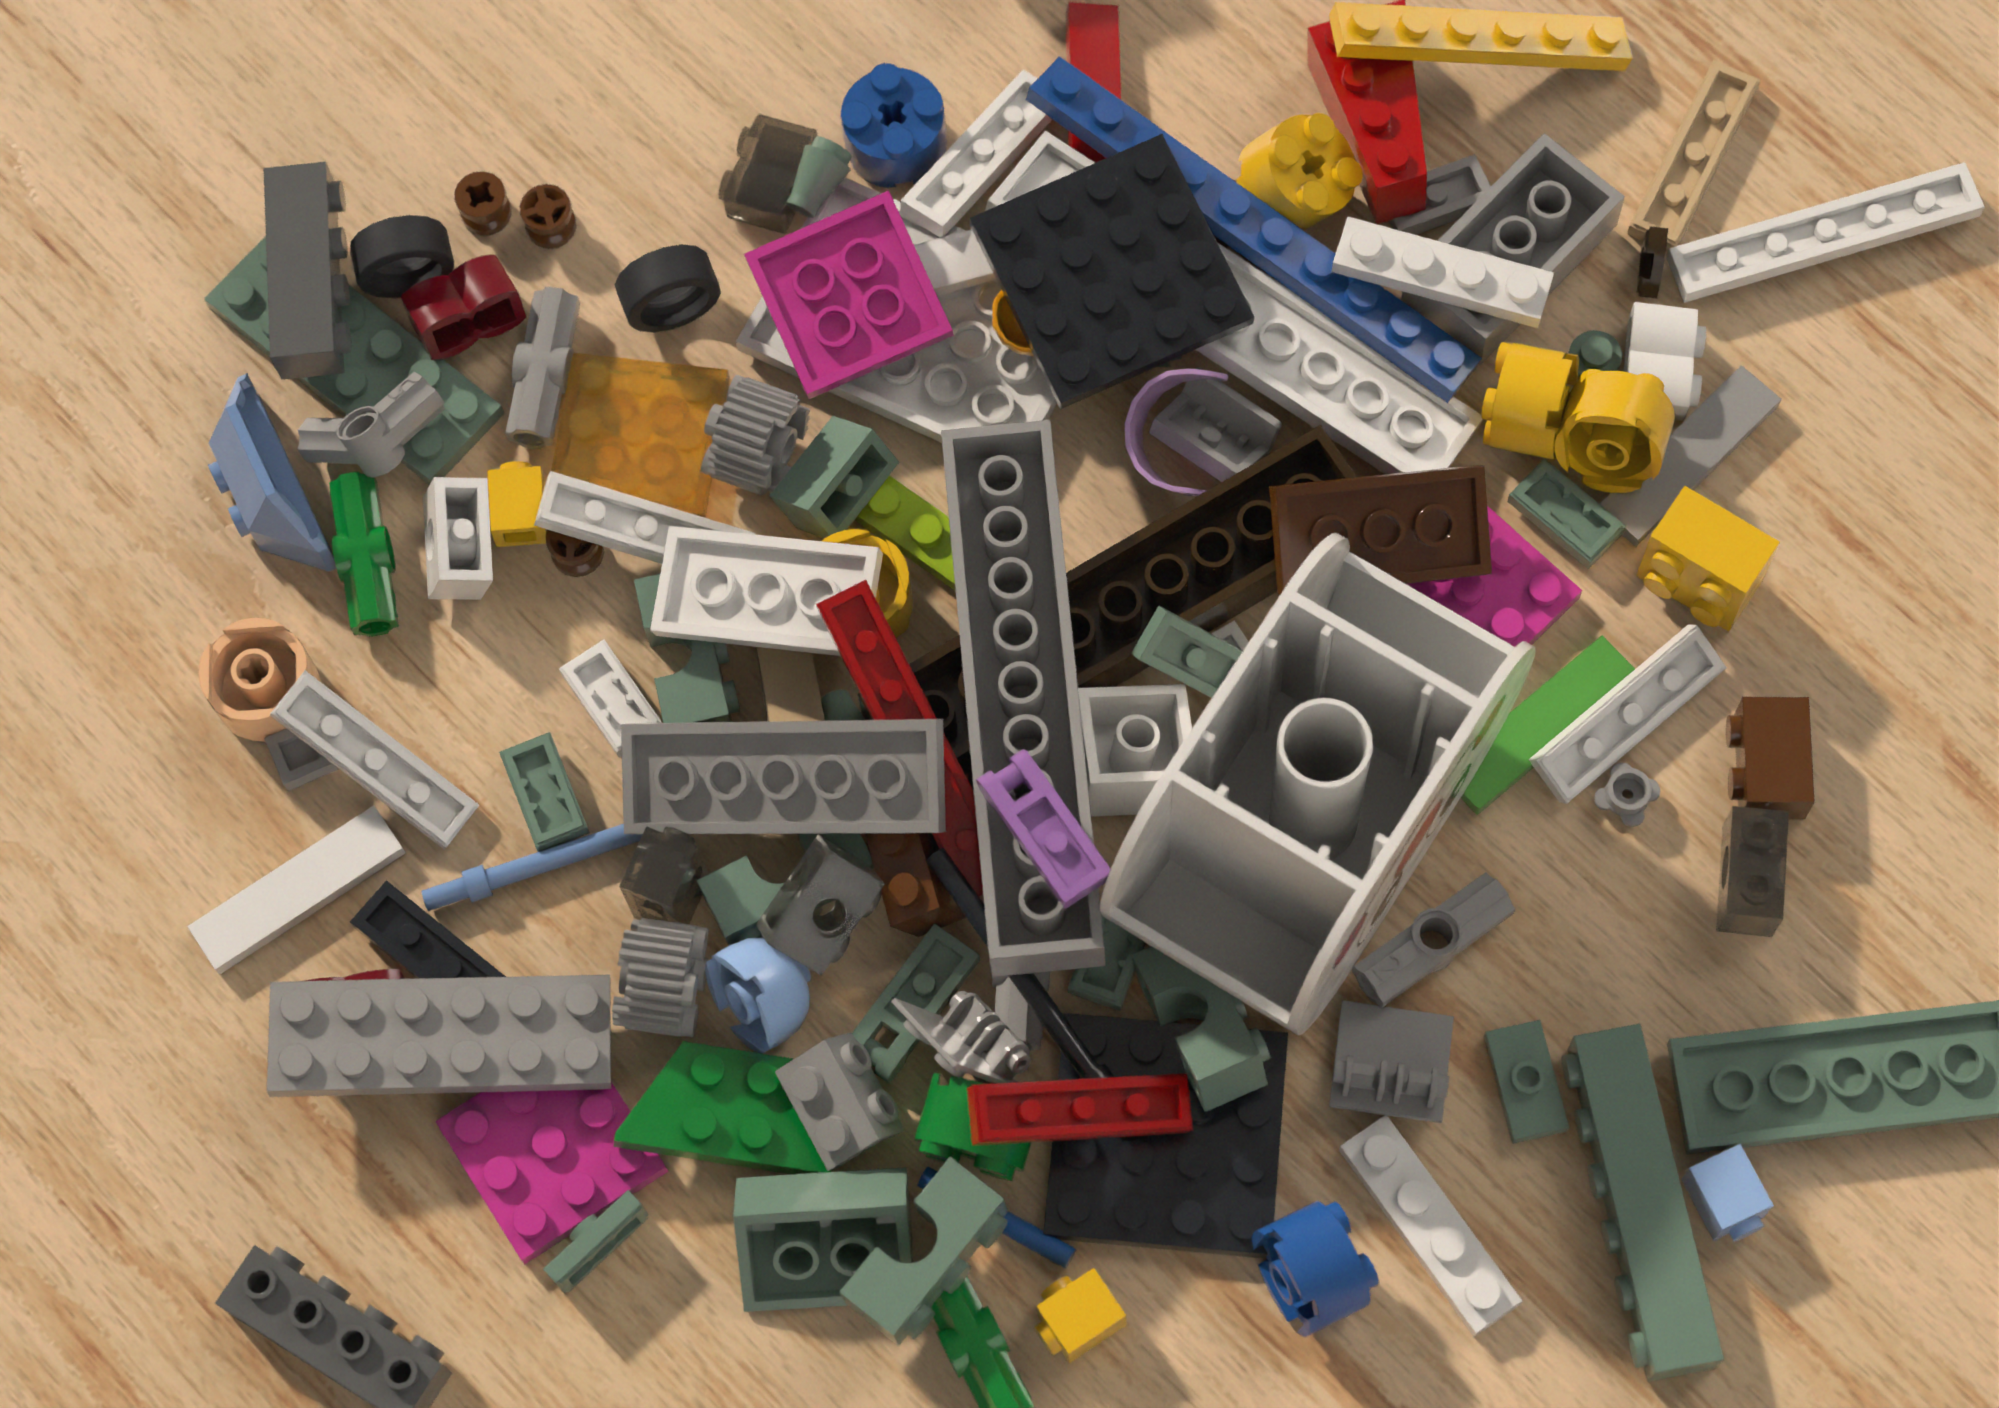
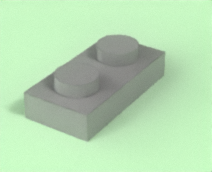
(1448, 196)

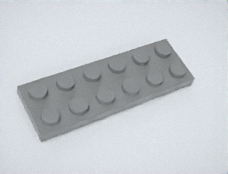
(784, 777)
(439, 1035)

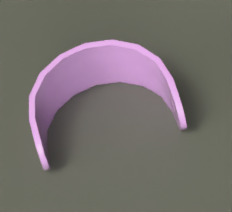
(1138, 413)

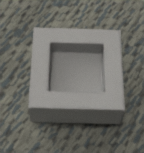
(296, 760)

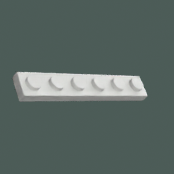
(1824, 232)

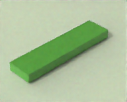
(1543, 718)

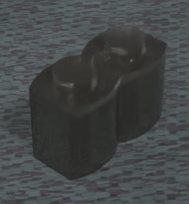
(765, 173)

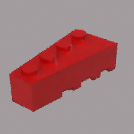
(1379, 117)

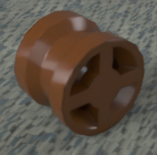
(543, 204)
(485, 216)
(567, 560)

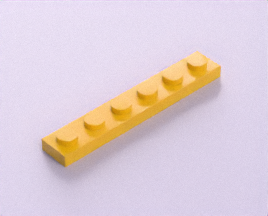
(1479, 36)

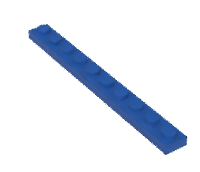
(1264, 235)

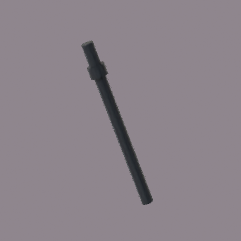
(1028, 983)

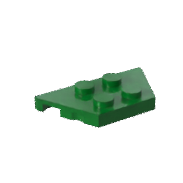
(723, 1111)

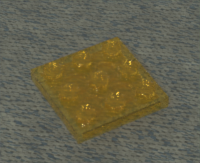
(639, 428)

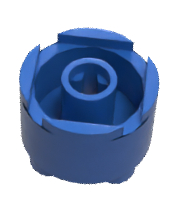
(893, 125)
(1315, 1266)

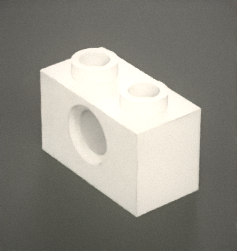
(457, 538)

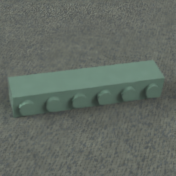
(1643, 1204)

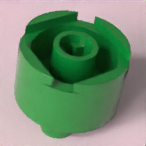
(946, 1131)

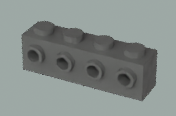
(305, 270)
(332, 1335)

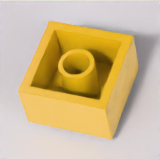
(1706, 559)

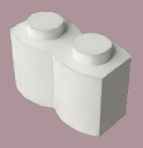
(1664, 344)

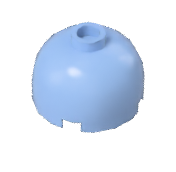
(761, 989)

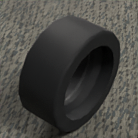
(399, 254)
(667, 288)

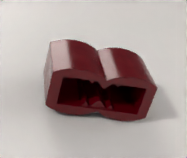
(463, 307)

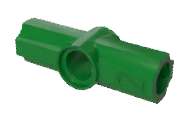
(363, 554)
(978, 1349)

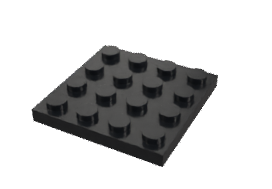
(1111, 271)
(1169, 1189)

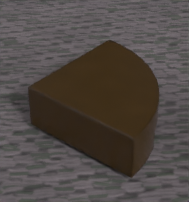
(1652, 262)

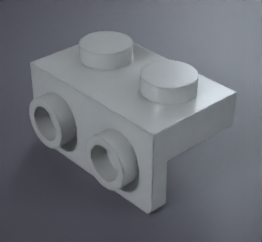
(1216, 428)
(839, 1099)

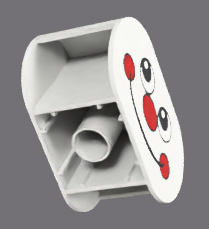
(1313, 785)

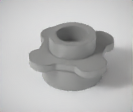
(1627, 778)

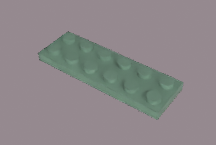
(379, 361)
(1837, 1077)

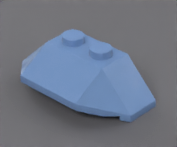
(264, 482)

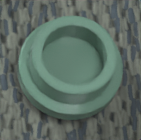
(1596, 351)

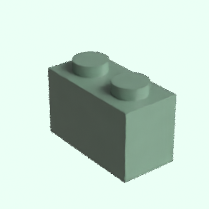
(834, 478)

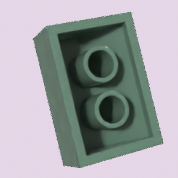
(813, 1231)

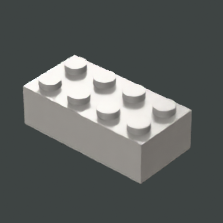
(1537, 214)

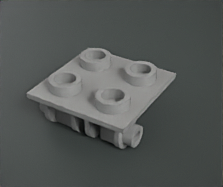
(969, 1039)
(1391, 1062)

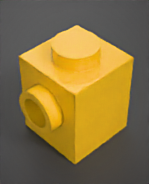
(514, 504)
(1077, 1315)

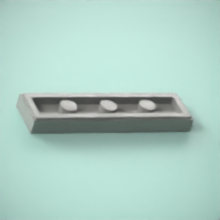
(1695, 451)

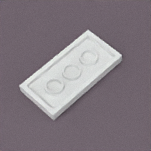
(755, 588)

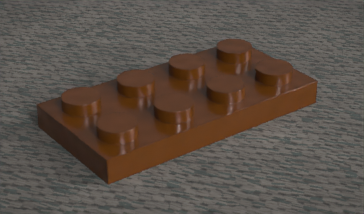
(1403, 523)

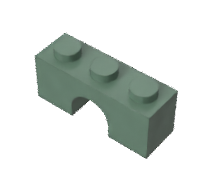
(698, 689)
(741, 897)
(1219, 1054)
(898, 1294)

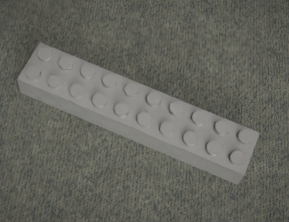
(1018, 679)

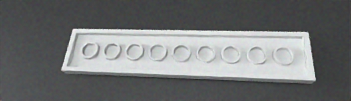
(1305, 357)

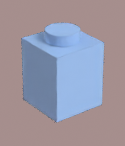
(1728, 1194)

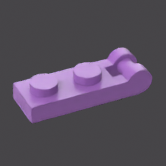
(1045, 829)

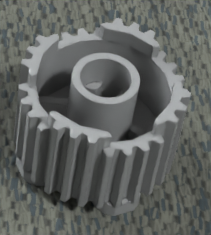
(753, 435)
(661, 977)

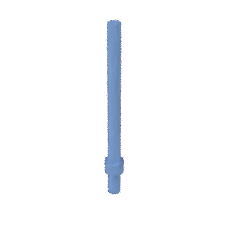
(479, 882)

